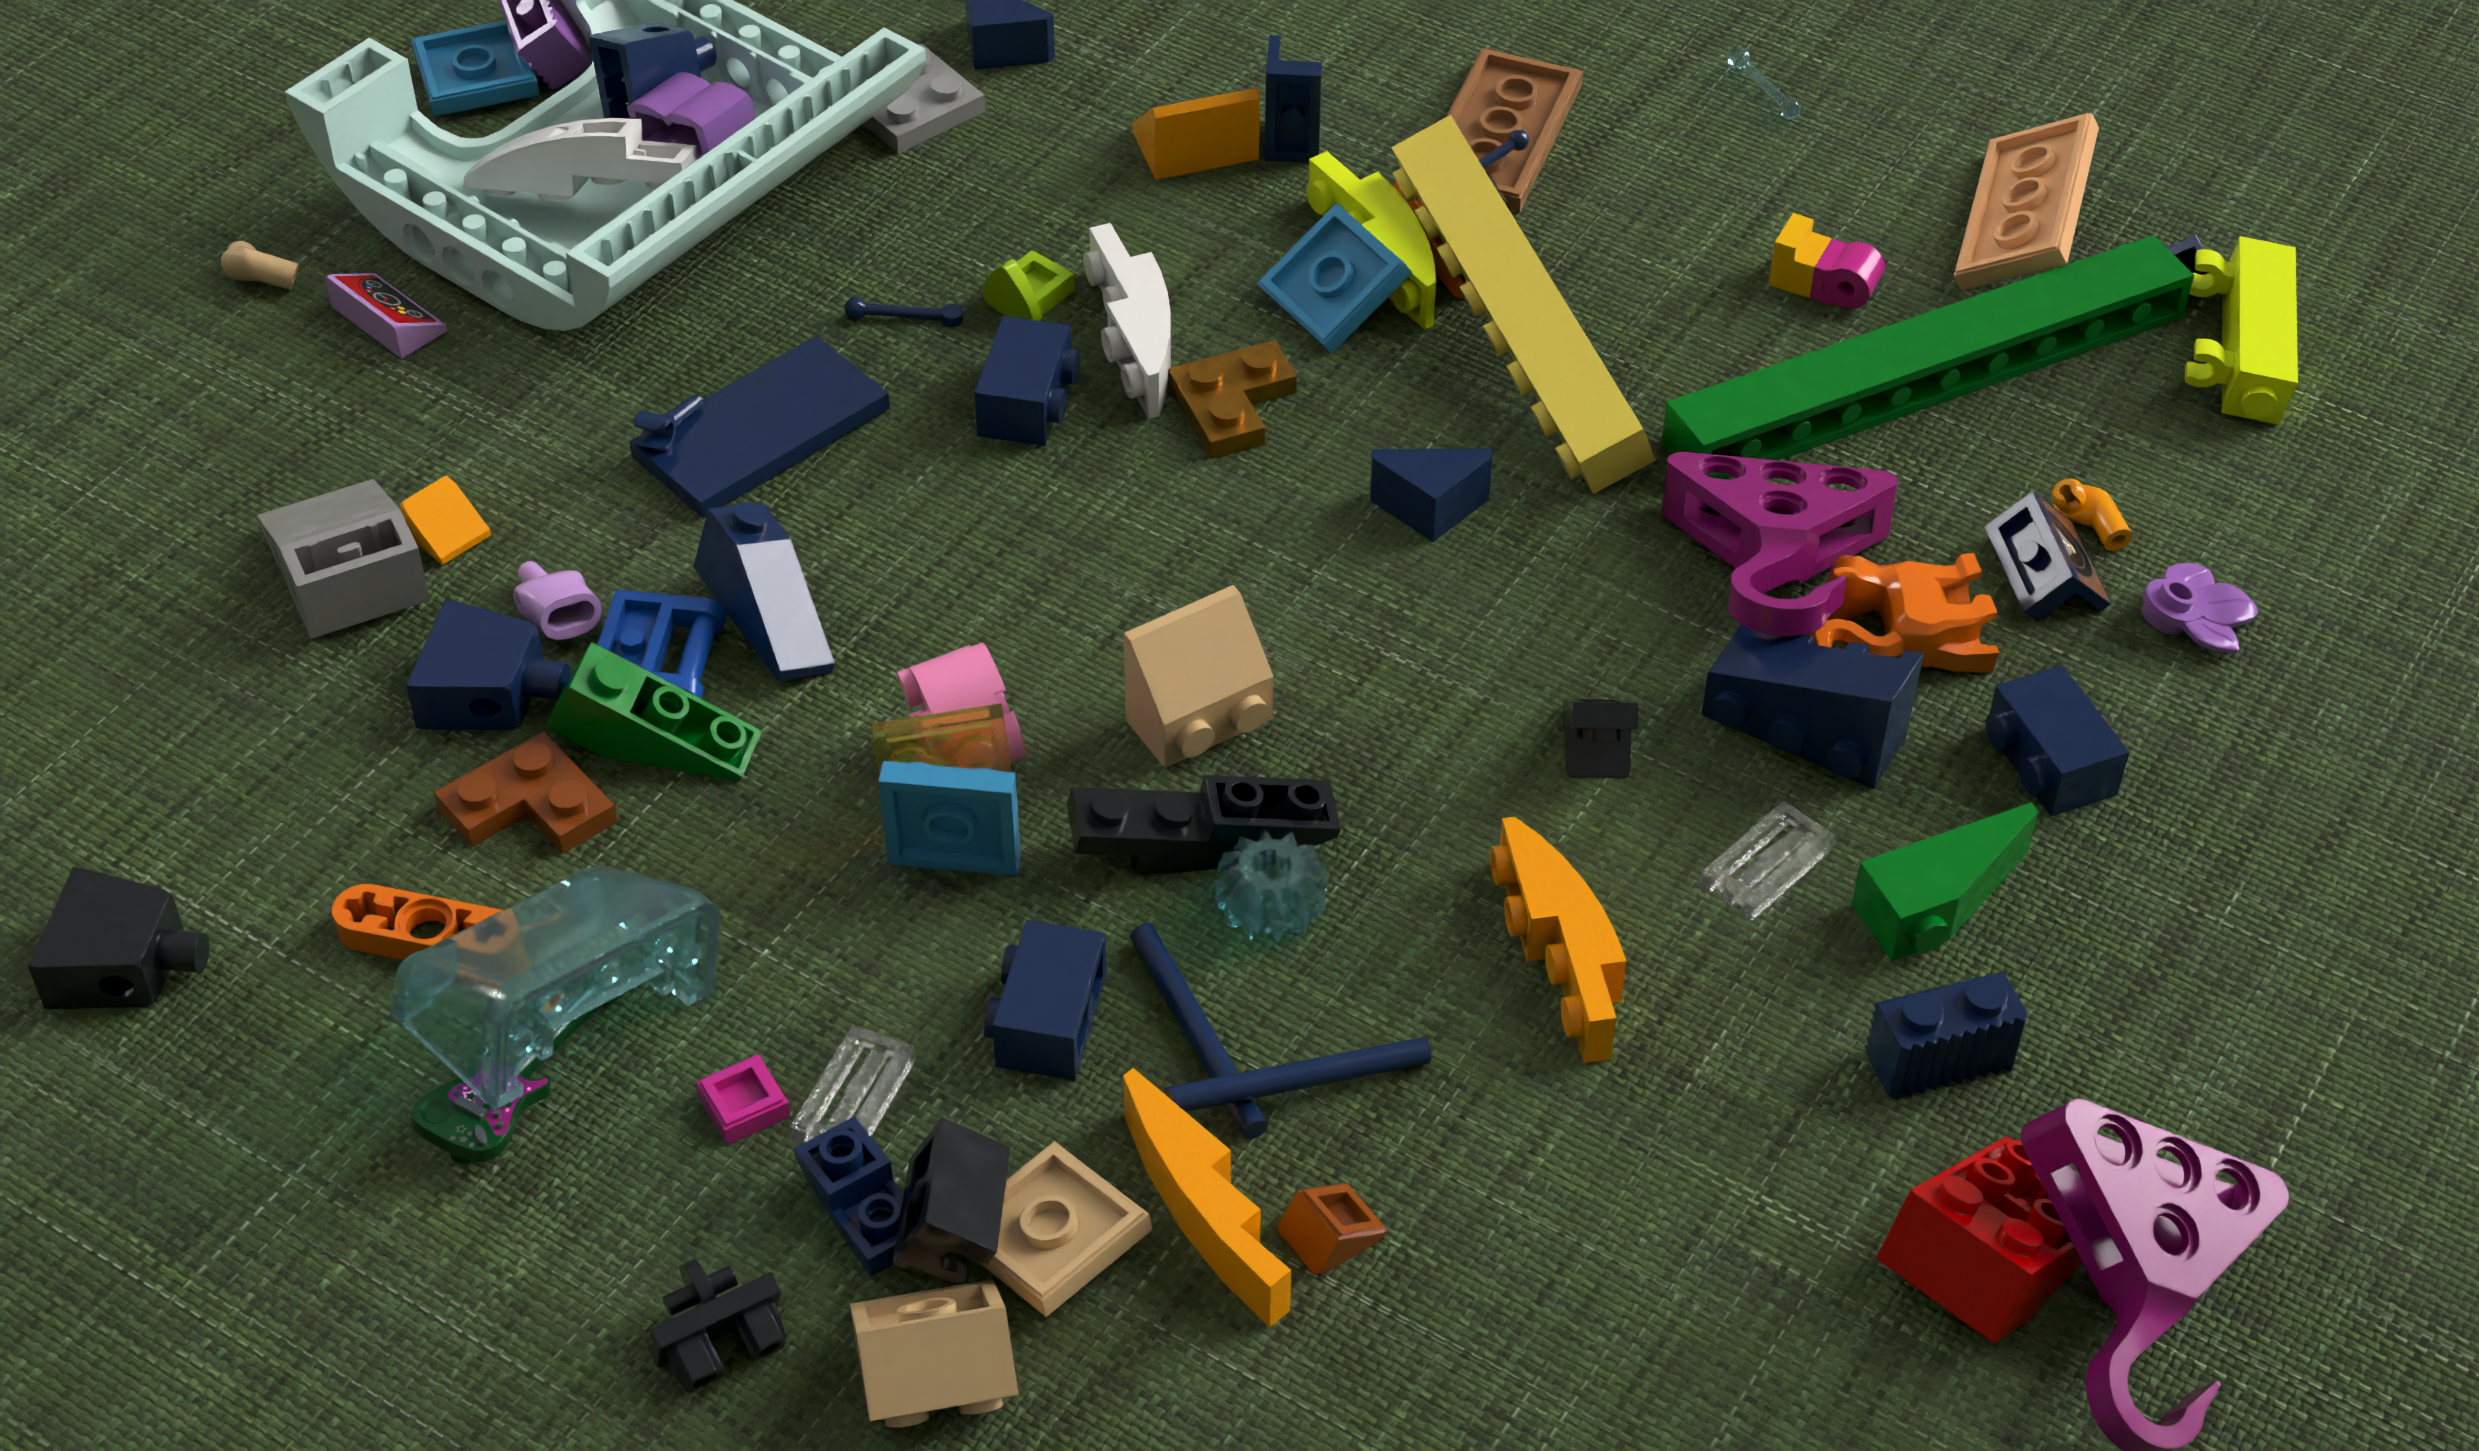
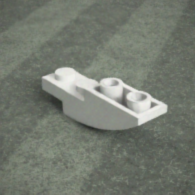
(565, 156)
(1136, 316)

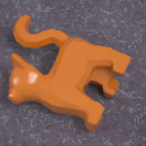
(1921, 611)

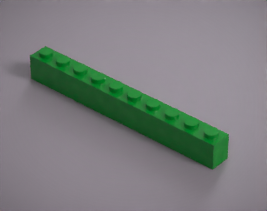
(1932, 356)

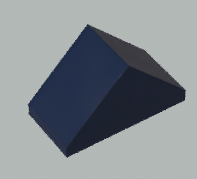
(1008, 33)
(1430, 486)

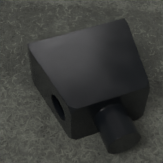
(112, 944)

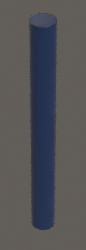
(1194, 1023)
(1300, 1074)

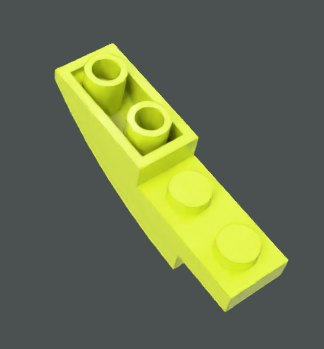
(1389, 219)

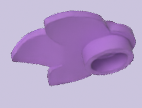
(2194, 604)

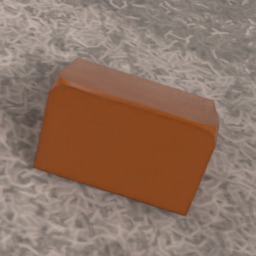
(1329, 1226)

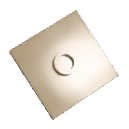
(1061, 1228)

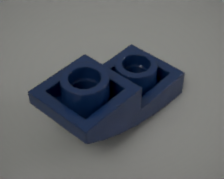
(856, 1190)

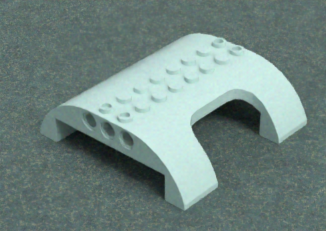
(583, 254)

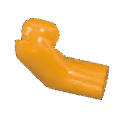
(2092, 509)

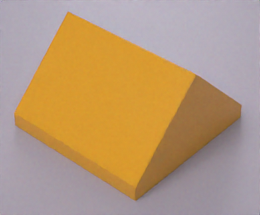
(1200, 133)

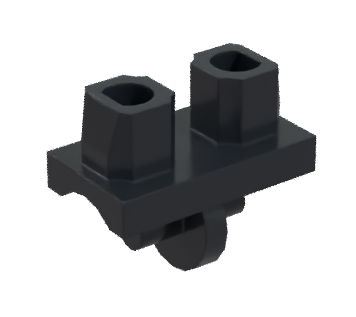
(687, 1338)

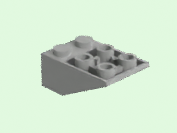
(346, 557)

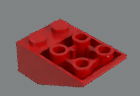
(1983, 1240)

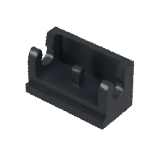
(952, 1201)

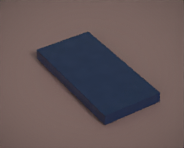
(764, 425)

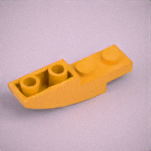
(1567, 928)

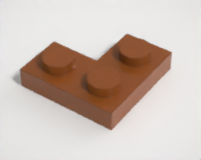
(530, 782)

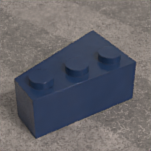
(1815, 700)

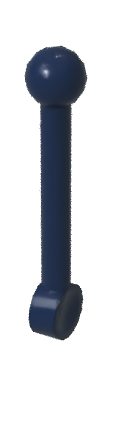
(1517, 140)
(950, 314)

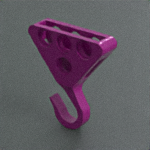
(1778, 530)
(2148, 1241)

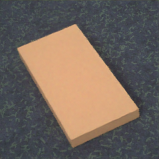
(2027, 202)

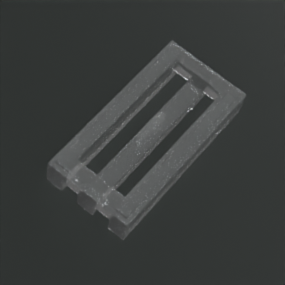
(1757, 900)
(903, 1057)

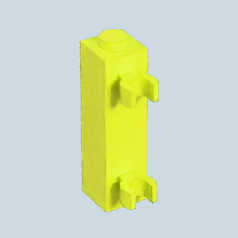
(2258, 329)

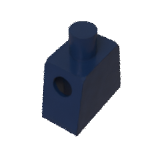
(642, 57)
(480, 671)

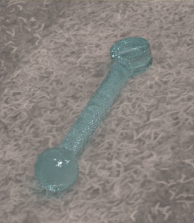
(1740, 59)

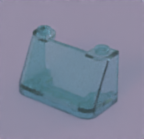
(512, 979)

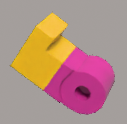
(1824, 266)

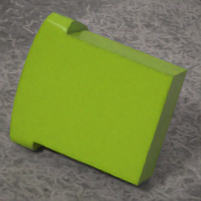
(1028, 286)

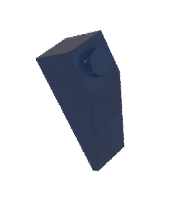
(760, 583)

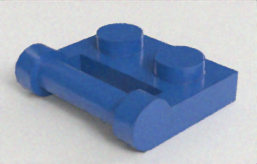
(642, 627)

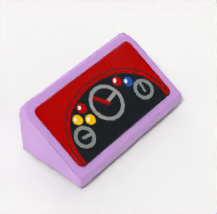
(383, 312)

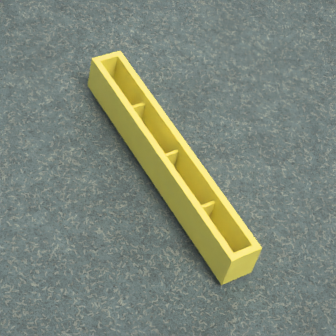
(1523, 307)

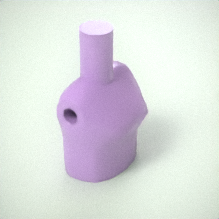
(556, 601)

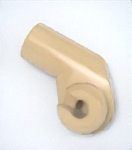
(245, 263)

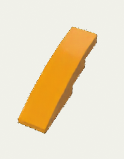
(1195, 1184)

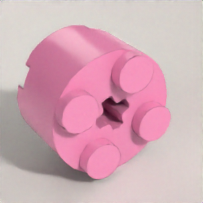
(959, 682)

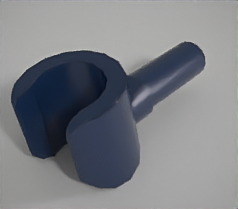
(660, 429)

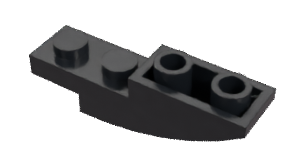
(1194, 828)

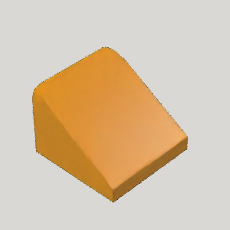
(443, 520)

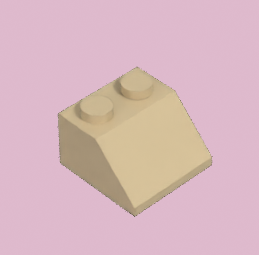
(1196, 677)
(934, 1352)

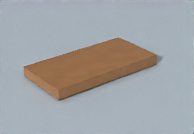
(1510, 95)

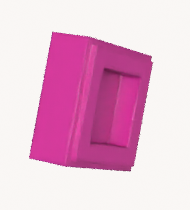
(742, 1099)

